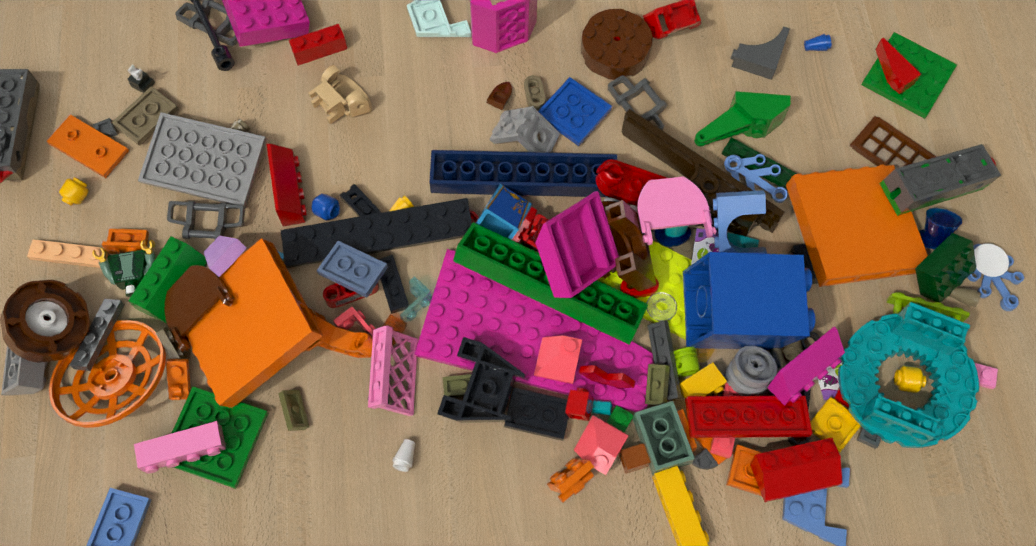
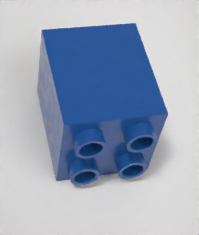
(747, 301)

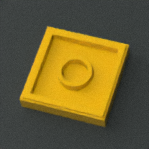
(834, 422)

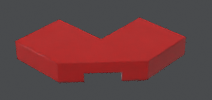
(526, 223)
(598, 375)

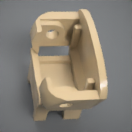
(340, 96)

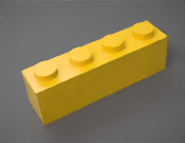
(679, 508)

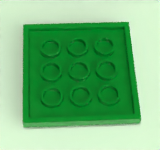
(923, 94)
(240, 430)

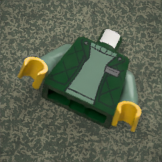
(127, 268)

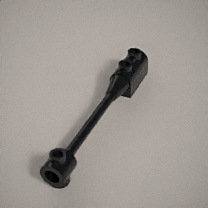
(220, 53)

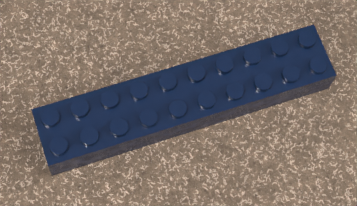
(519, 171)

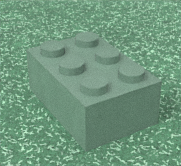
(663, 437)

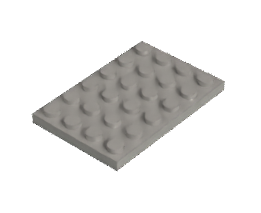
(202, 159)

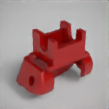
(677, 17)

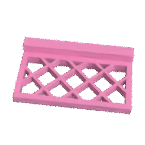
(382, 369)

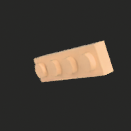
(64, 253)

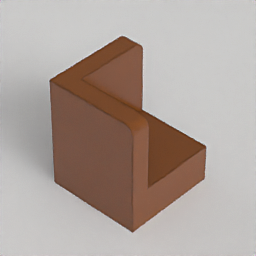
(634, 458)

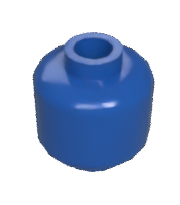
(325, 207)

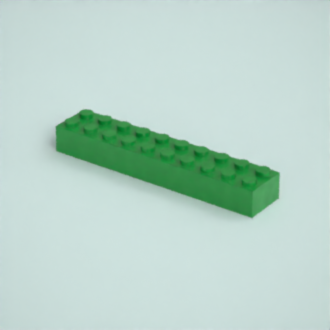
(524, 272)

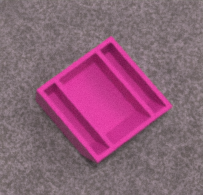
(266, 20)
(577, 247)

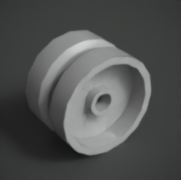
(751, 371)

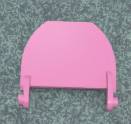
(672, 204)

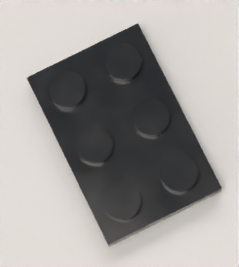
(537, 414)

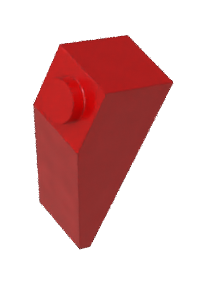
(896, 68)

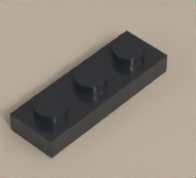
(393, 286)

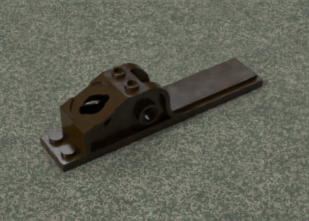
(698, 170)

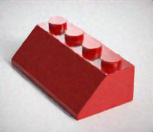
(286, 185)
(797, 469)

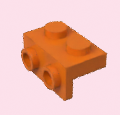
(124, 240)

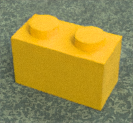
(704, 382)

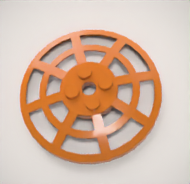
(99, 382)

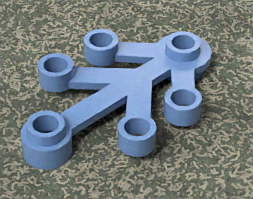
(753, 176)
(1006, 296)

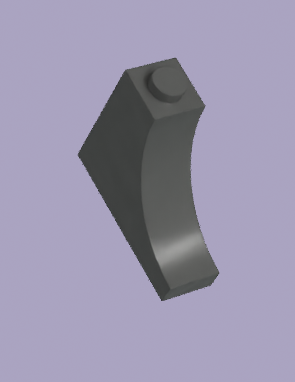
(760, 58)

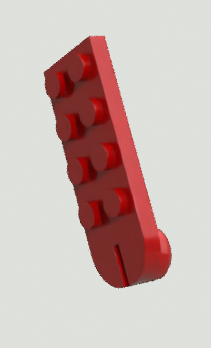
(623, 180)

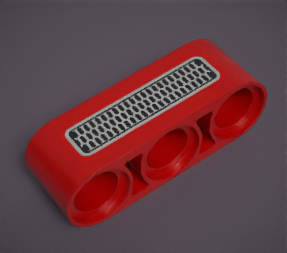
(343, 296)

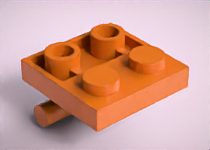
(572, 478)

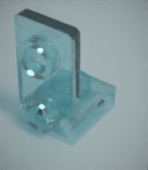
(423, 301)

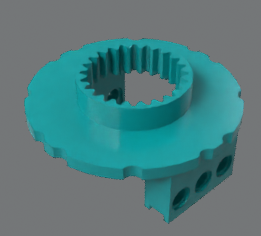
(938, 345)

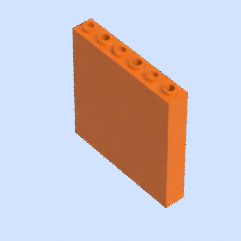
(853, 226)
(259, 332)

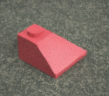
(558, 358)
(600, 444)

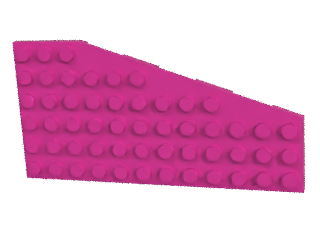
(514, 328)

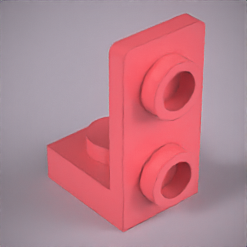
(347, 319)

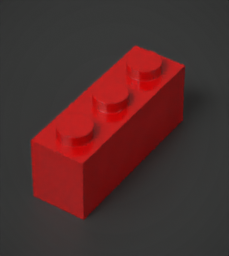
(318, 44)

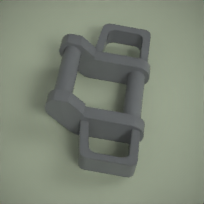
(196, 23)
(633, 92)
(192, 206)

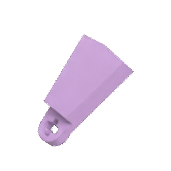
(223, 254)

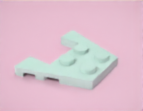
(430, 20)

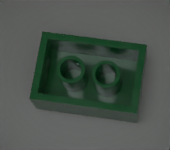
(946, 268)

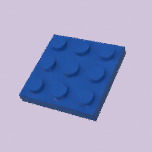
(574, 111)

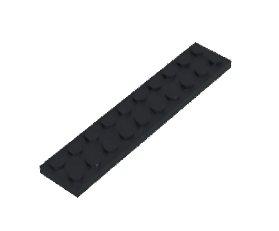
(377, 231)

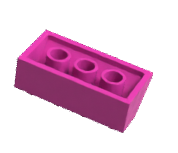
(807, 367)

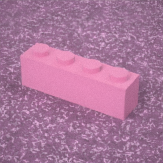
(180, 447)

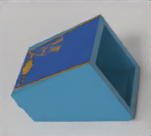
(504, 212)

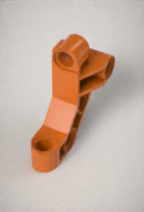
(342, 340)

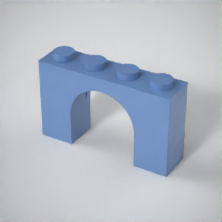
(728, 207)

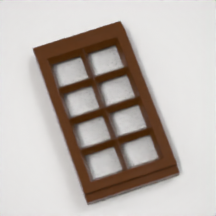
(888, 146)

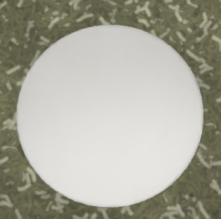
(991, 260)

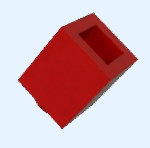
(579, 404)

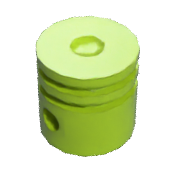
(686, 361)

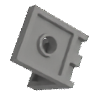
(524, 126)

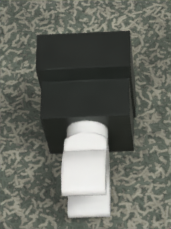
(139, 79)

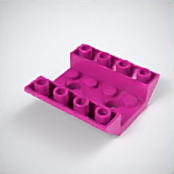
(502, 24)

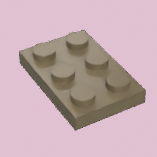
(141, 117)

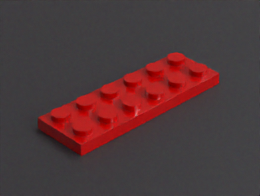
(746, 417)

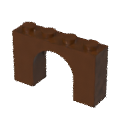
(637, 265)

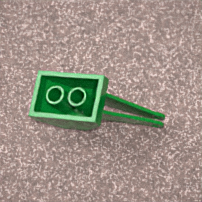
(748, 114)

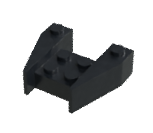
(487, 388)

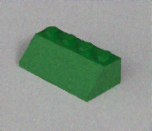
(163, 273)

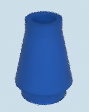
(818, 43)

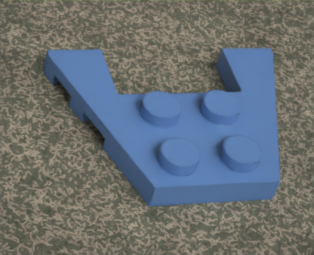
(809, 510)

